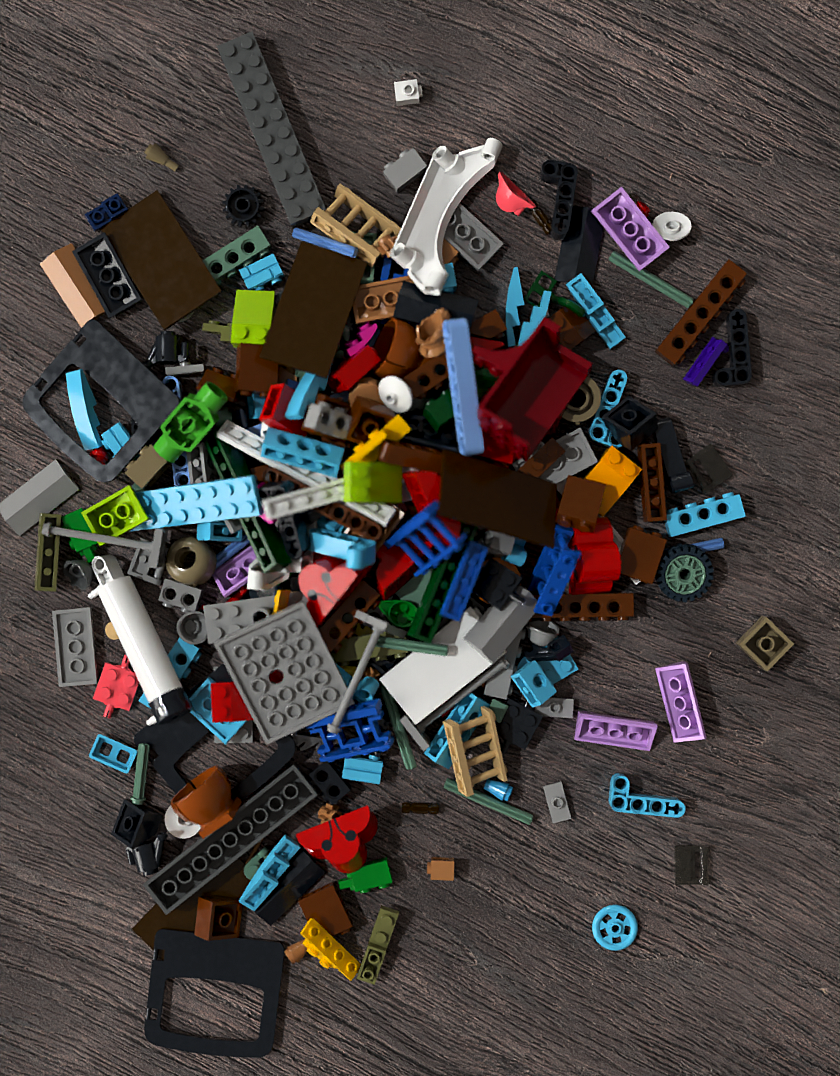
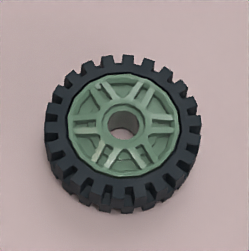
(688, 586)

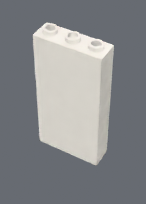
(428, 680)

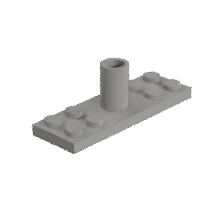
(232, 616)

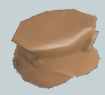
(431, 335)
(366, 388)

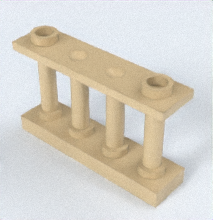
(340, 233)
(458, 748)

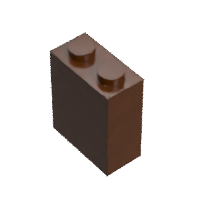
(253, 373)
(580, 504)
(641, 554)
(327, 909)

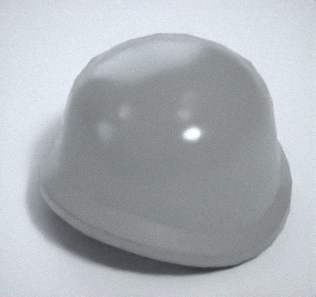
(192, 627)
(542, 632)

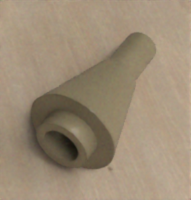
(156, 154)

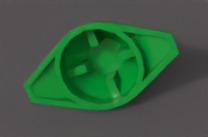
(398, 612)

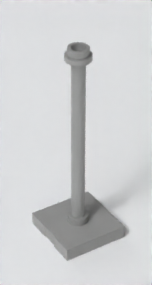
(156, 546)
(378, 629)
(418, 731)

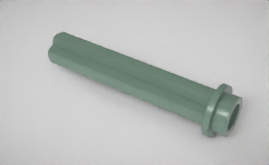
(140, 774)

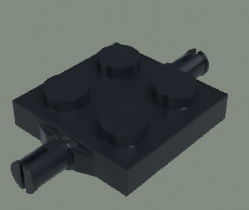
(497, 585)
(518, 724)

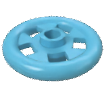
(626, 939)

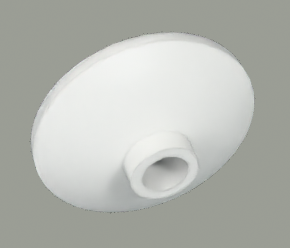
(672, 225)
(395, 394)
(178, 827)

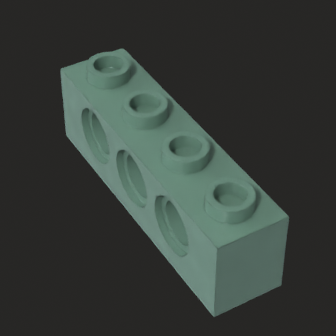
(238, 247)

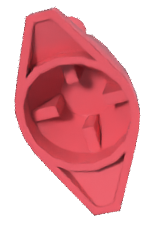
(511, 197)

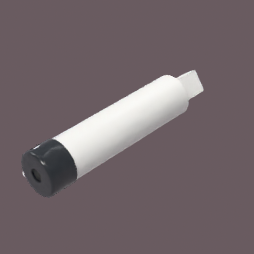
(140, 641)

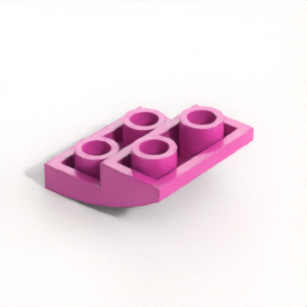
(363, 335)

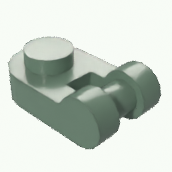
(253, 865)

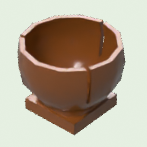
(398, 350)
(209, 804)

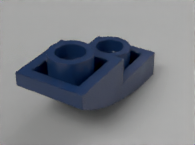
(105, 212)

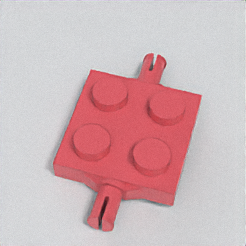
(116, 686)

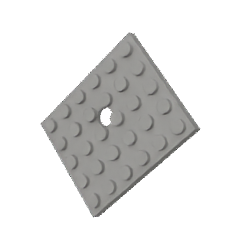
(294, 646)

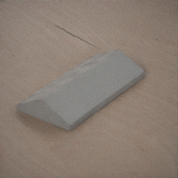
(471, 238)
(37, 496)
(499, 628)

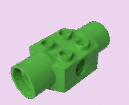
(190, 422)

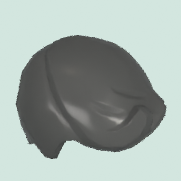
(79, 572)

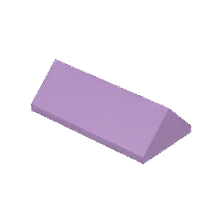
(630, 229)
(234, 572)
(680, 702)
(615, 730)

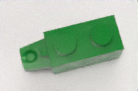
(77, 522)
(370, 875)

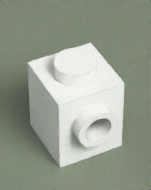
(407, 92)

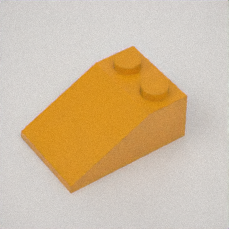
(616, 473)

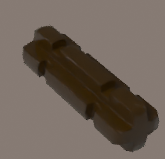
(541, 218)
(420, 808)

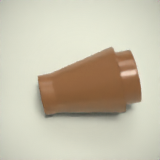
(296, 951)

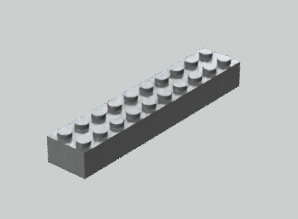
(271, 128)
(222, 847)

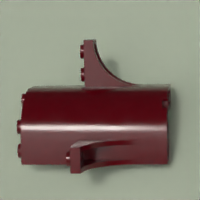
(531, 391)

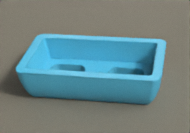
(111, 760)

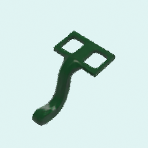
(574, 307)

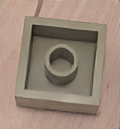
(147, 468)
(764, 643)

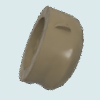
(589, 408)
(201, 570)

